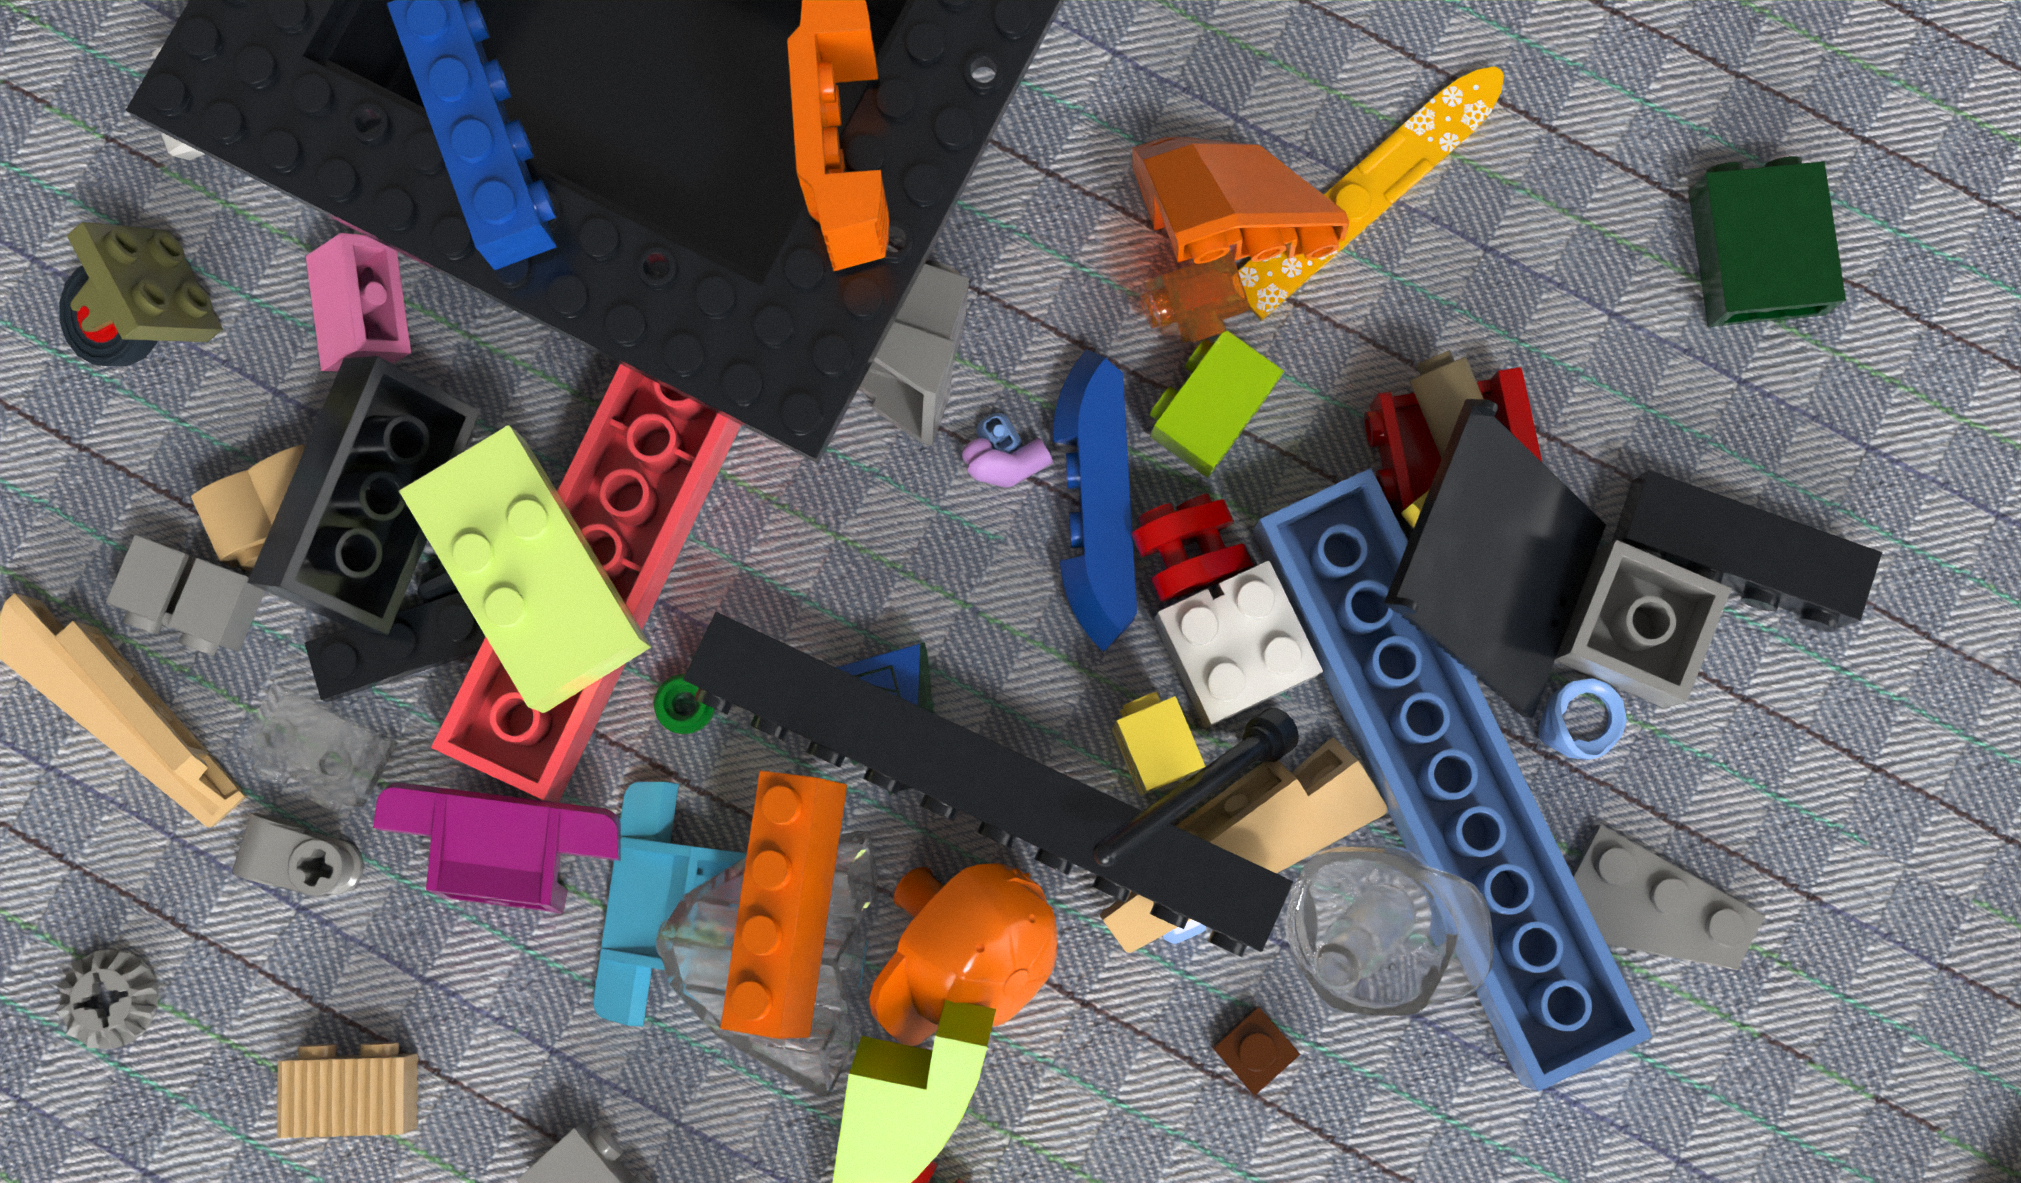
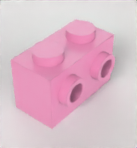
(357, 301)

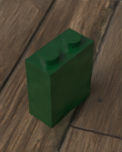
(1766, 242)

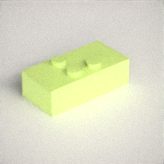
(525, 569)

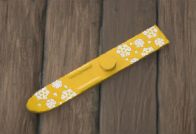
(1383, 179)

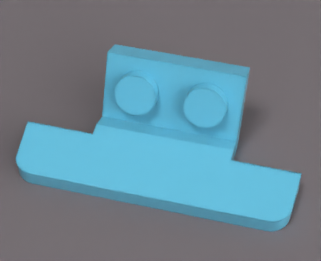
(643, 895)

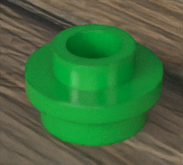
(666, 712)

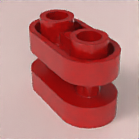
(1194, 521)

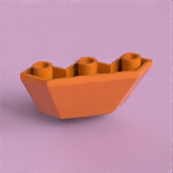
(1235, 198)

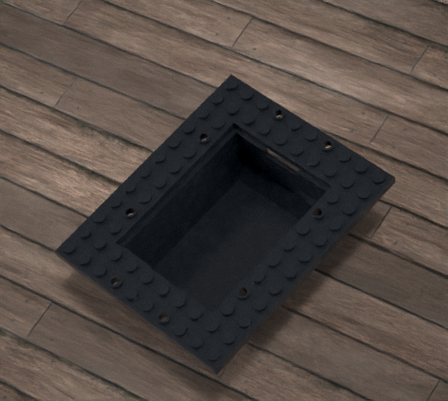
(661, 158)

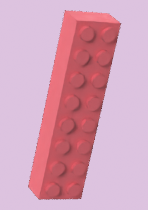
(635, 502)

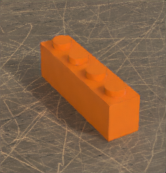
(784, 906)

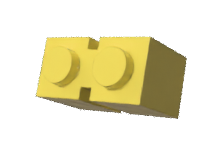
(1156, 742)

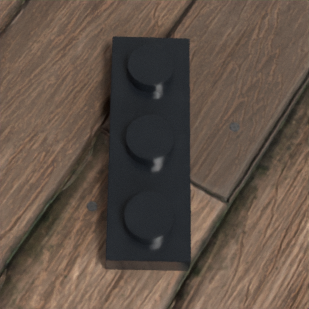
(416, 642)

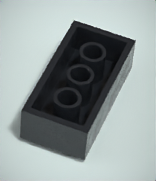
(343, 528)

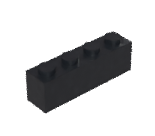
(1750, 551)

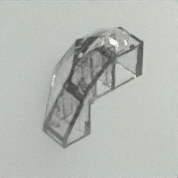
(698, 953)

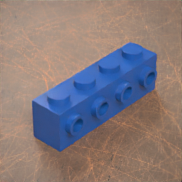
(473, 129)

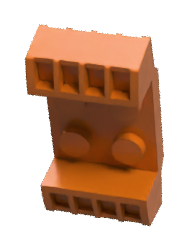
(851, 207)

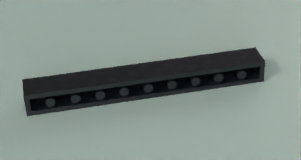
(982, 779)

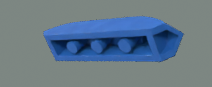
(1094, 421)

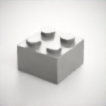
(1642, 624)

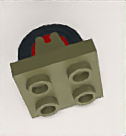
(131, 295)

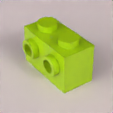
(1214, 403)

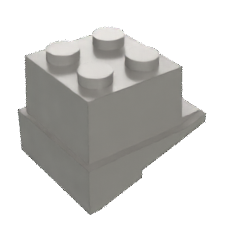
(917, 357)

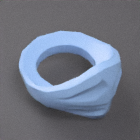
(1555, 733)

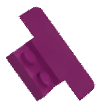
(497, 845)

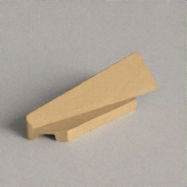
(115, 704)
(1269, 820)

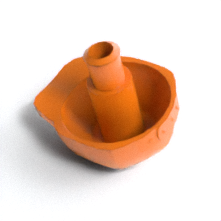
(971, 941)

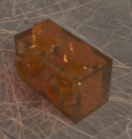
(1195, 299)

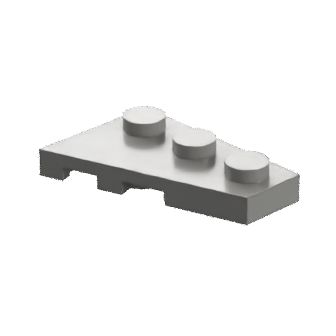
(1659, 907)

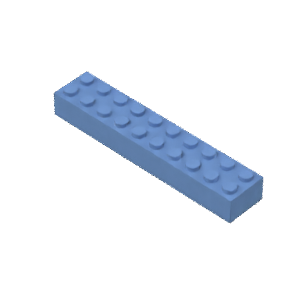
(1451, 783)

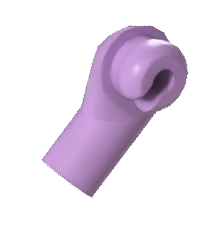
(1004, 468)

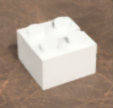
(1238, 645)

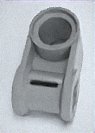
(290, 857)

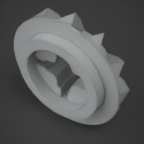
(127, 1017)

